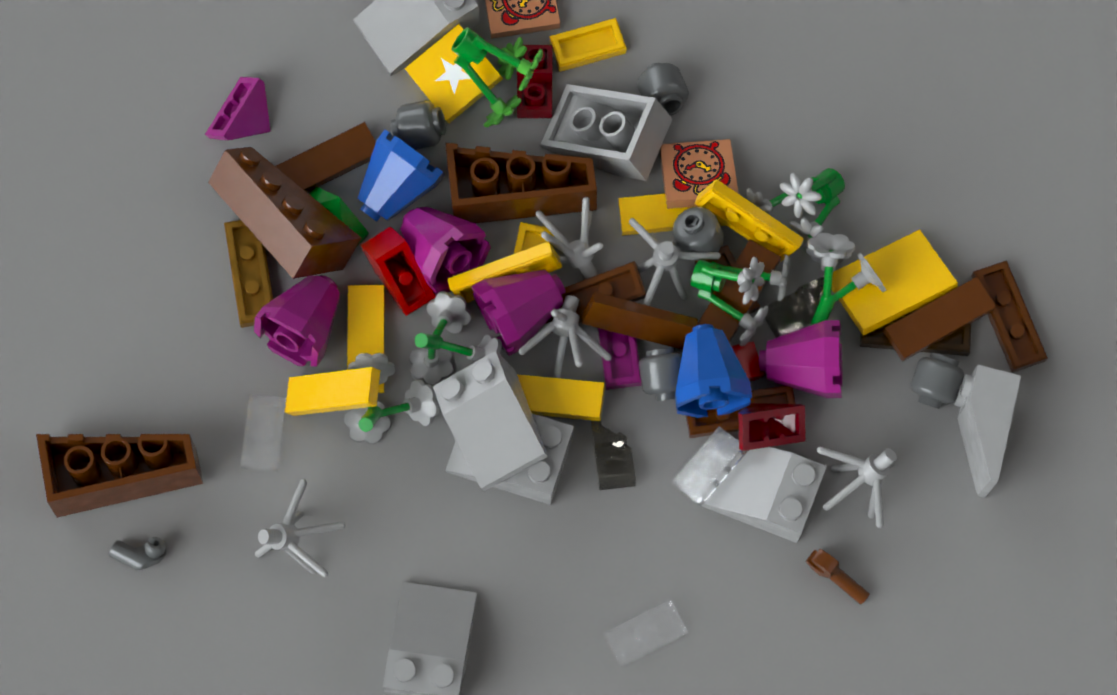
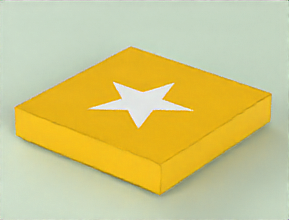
(445, 81)

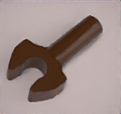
(828, 567)

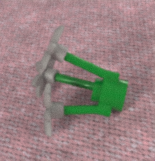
(820, 189)
(712, 277)

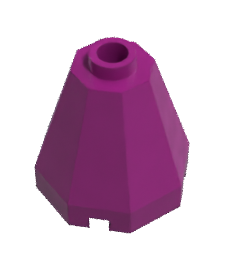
(443, 245)
(518, 305)
(300, 320)
(807, 359)

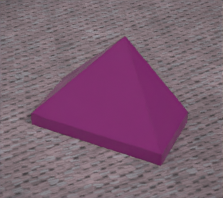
(242, 112)

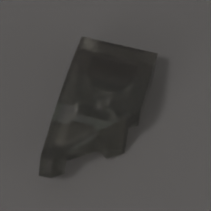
(795, 309)
(612, 458)

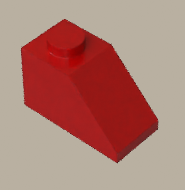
(398, 270)

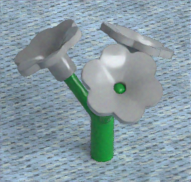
(830, 251)
(433, 359)
(372, 421)

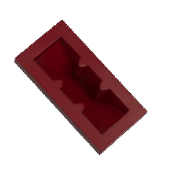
(771, 425)

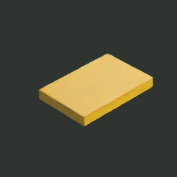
(908, 272)

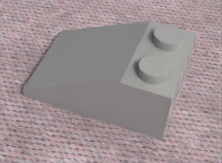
(407, 28)
(609, 126)
(984, 419)
(490, 420)
(539, 479)
(769, 491)
(429, 641)

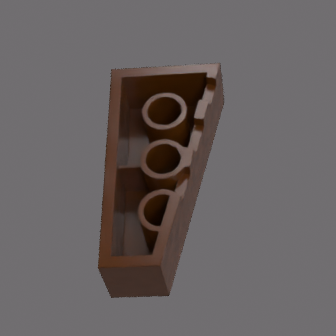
(516, 185)
(282, 215)
(114, 469)

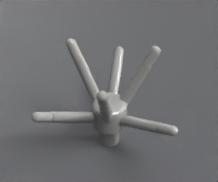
(578, 251)
(665, 259)
(565, 325)
(870, 471)
(286, 535)

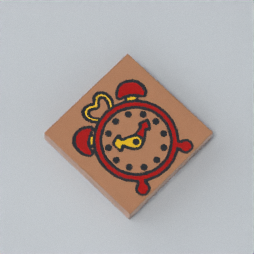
(521, 16)
(693, 167)

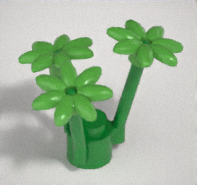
(473, 47)

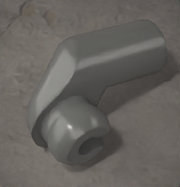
(140, 557)

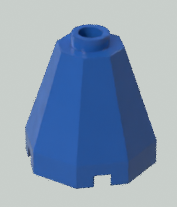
(395, 178)
(710, 375)

